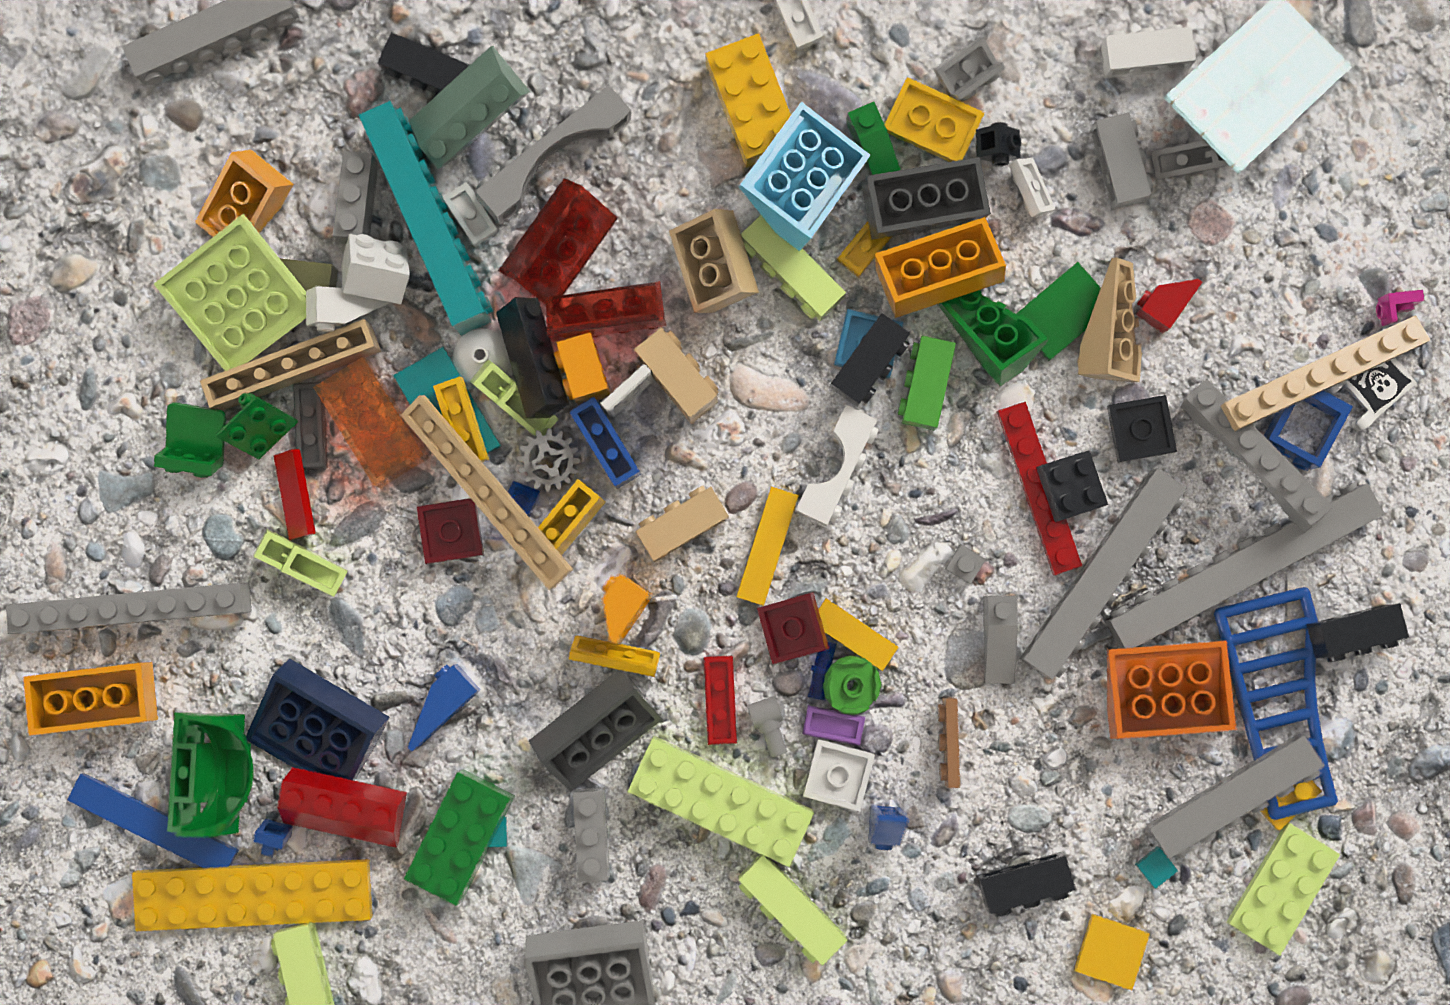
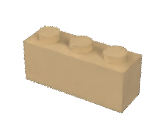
(681, 523)

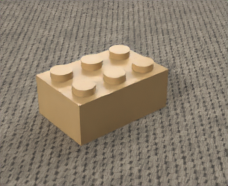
(713, 261)
(678, 374)

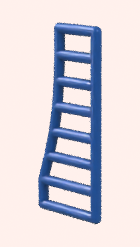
(1307, 684)

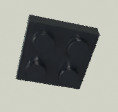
(1141, 428)
(1072, 486)

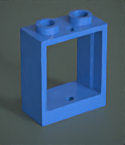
(1301, 459)

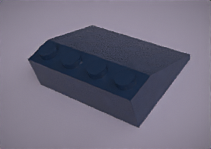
(315, 724)

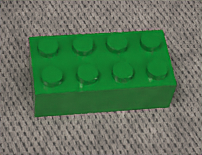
(459, 837)

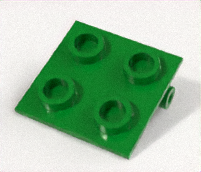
(256, 426)

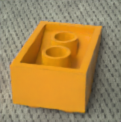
(247, 188)

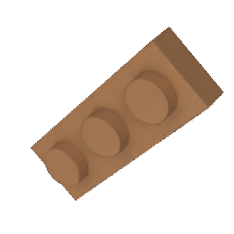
(949, 742)

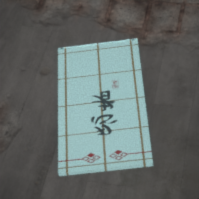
(1257, 83)

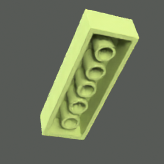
(721, 801)

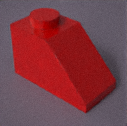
(1166, 303)

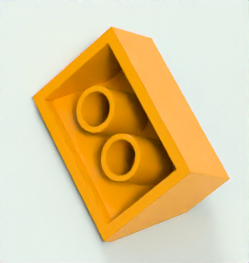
(623, 605)

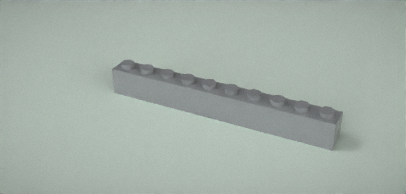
(1240, 569)

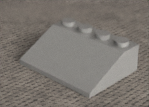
(591, 966)

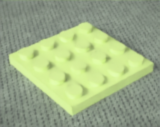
(235, 294)

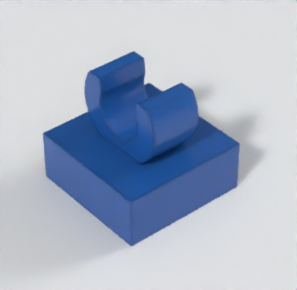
(272, 836)

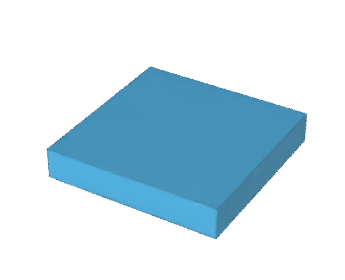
(854, 330)

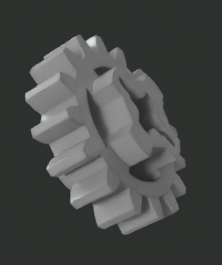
(553, 473)

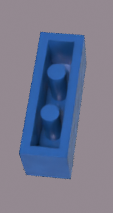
(605, 443)

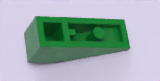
(872, 136)

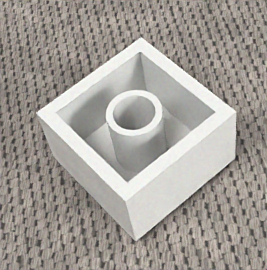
(375, 268)

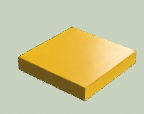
(1111, 951)

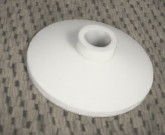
(477, 340)

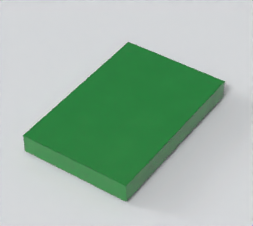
(1063, 309)

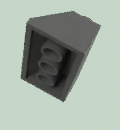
(594, 730)

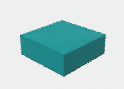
(1156, 867)

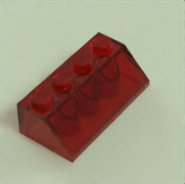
(558, 242)
(605, 311)

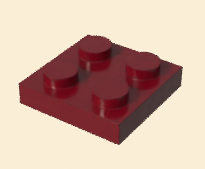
(450, 531)
(793, 628)

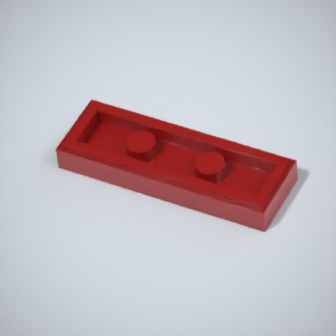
(294, 494)
(720, 700)

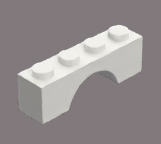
(852, 433)

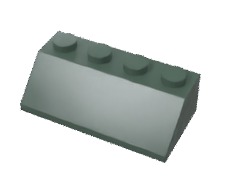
(467, 108)

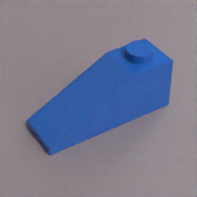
(443, 701)
(886, 826)

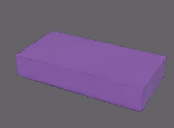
(833, 725)

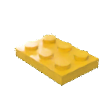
(933, 121)

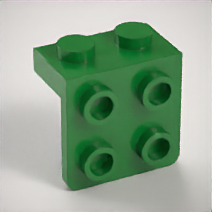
(192, 440)

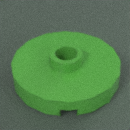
(864, 689)

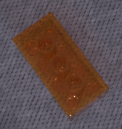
(371, 422)

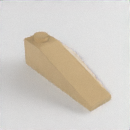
(1109, 340)

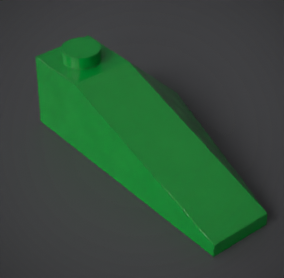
(994, 334)

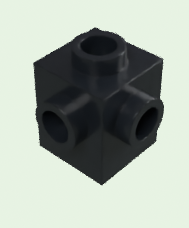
(998, 144)

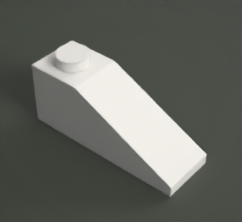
(331, 307)

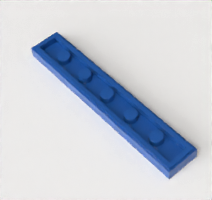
(147, 823)

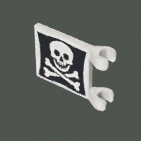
(1376, 390)

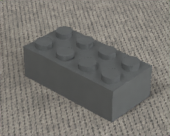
(925, 198)

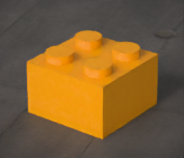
(583, 369)

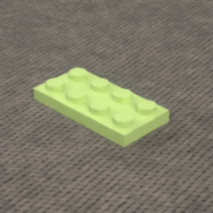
(1283, 888)

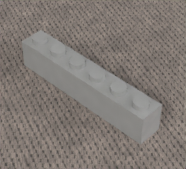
(205, 35)
(1235, 796)

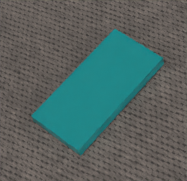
(433, 370)

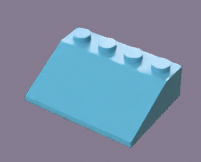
(802, 175)

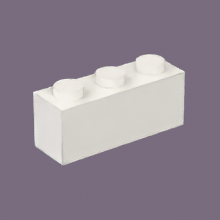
(1148, 51)

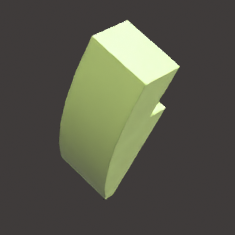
(505, 394)
(300, 563)

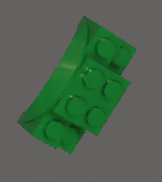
(208, 772)

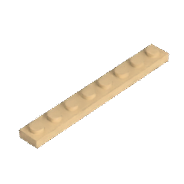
(1324, 373)
(486, 492)

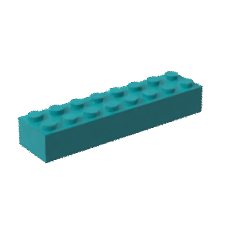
(424, 214)

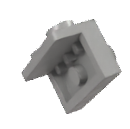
(968, 70)

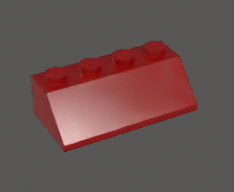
(341, 807)

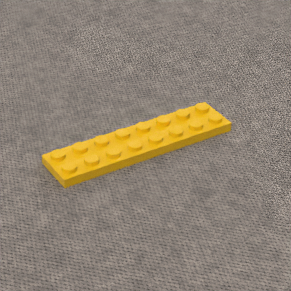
(252, 895)

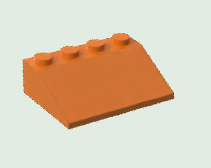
(1169, 690)

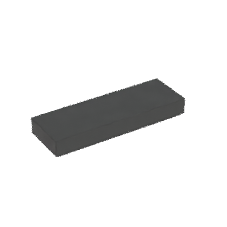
(311, 426)

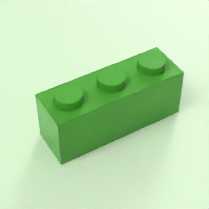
(926, 382)

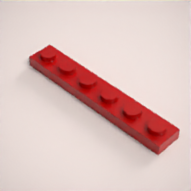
(1028, 455)

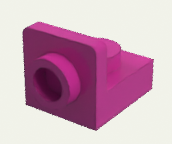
(1397, 302)

